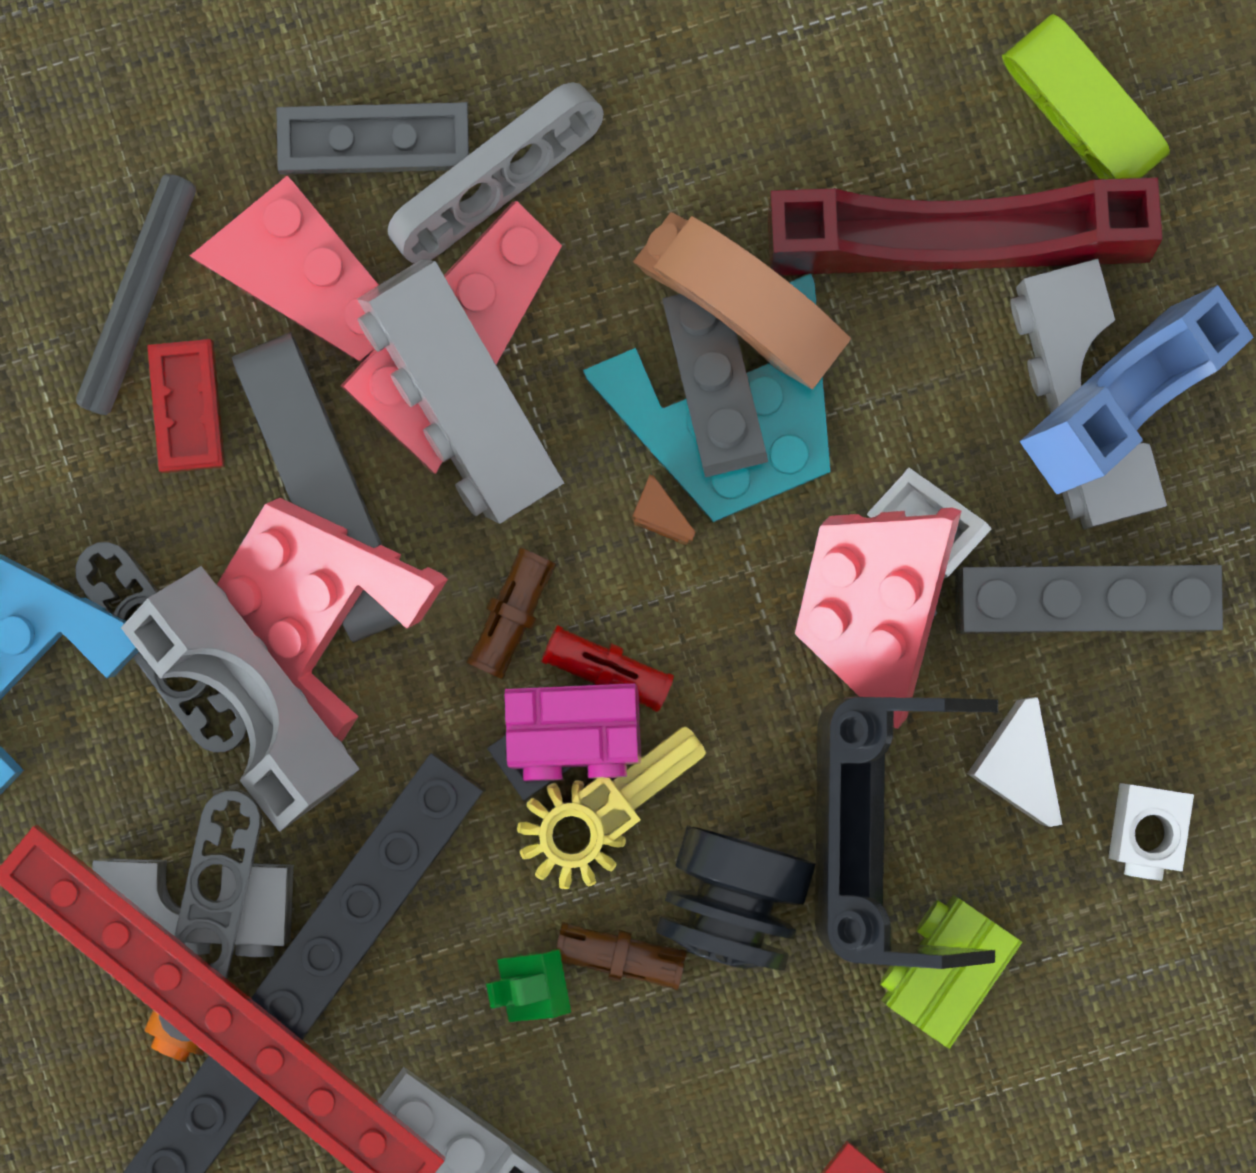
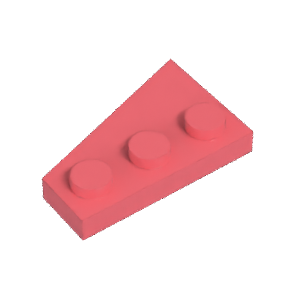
(295, 265)

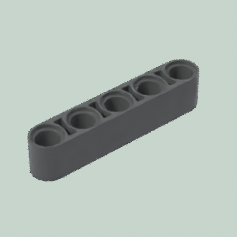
(309, 455)

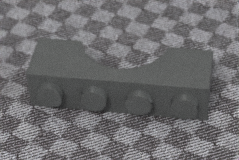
(1088, 599)

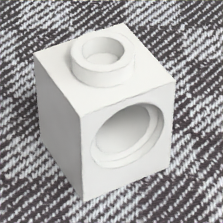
(1175, 814)

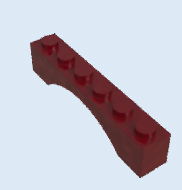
(1056, 227)

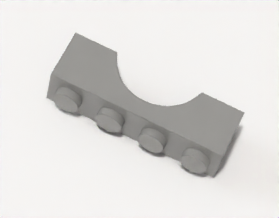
(1063, 317)
(201, 636)

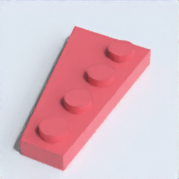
(495, 289)

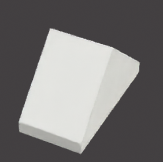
(920, 498)
(1019, 765)

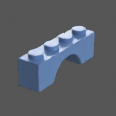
(1102, 417)

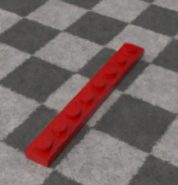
(211, 1010)

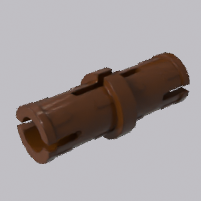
(511, 613)
(621, 956)

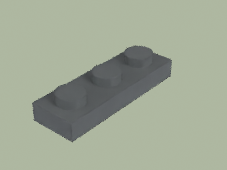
(371, 138)
(715, 388)

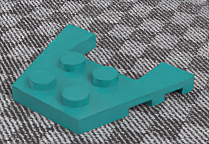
(788, 416)

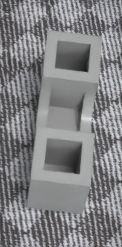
(264, 916)

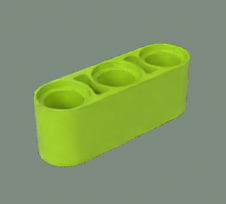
(1085, 102)

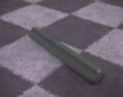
(136, 294)

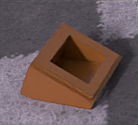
(660, 514)

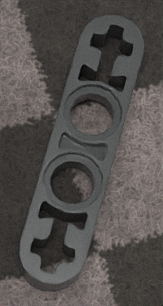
(102, 593)
(225, 915)

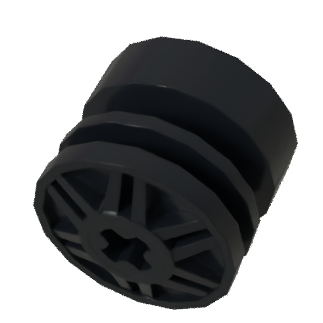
(735, 899)

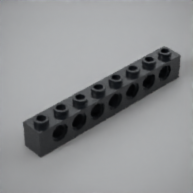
(320, 958)

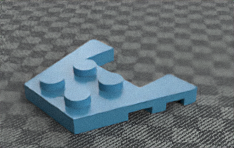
(34, 618)

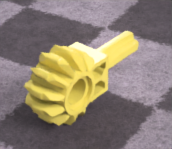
(607, 807)

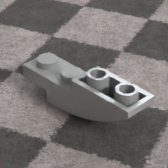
(455, 1130)

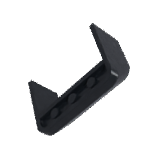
(850, 833)

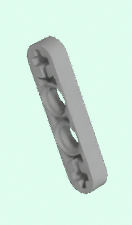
(568, 116)

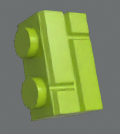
(947, 998)

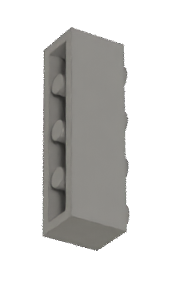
(459, 391)

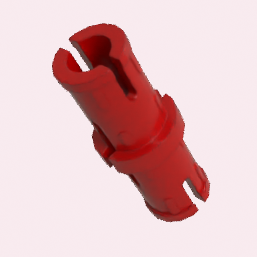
(606, 666)

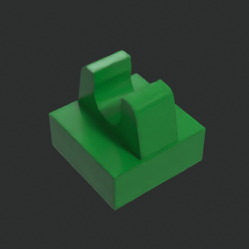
(530, 986)

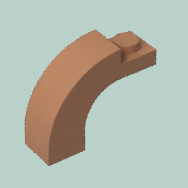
(744, 296)

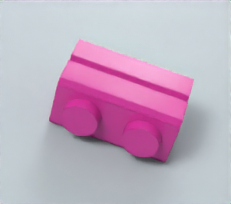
(573, 729)

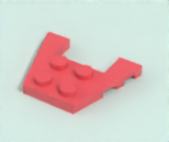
(298, 584)

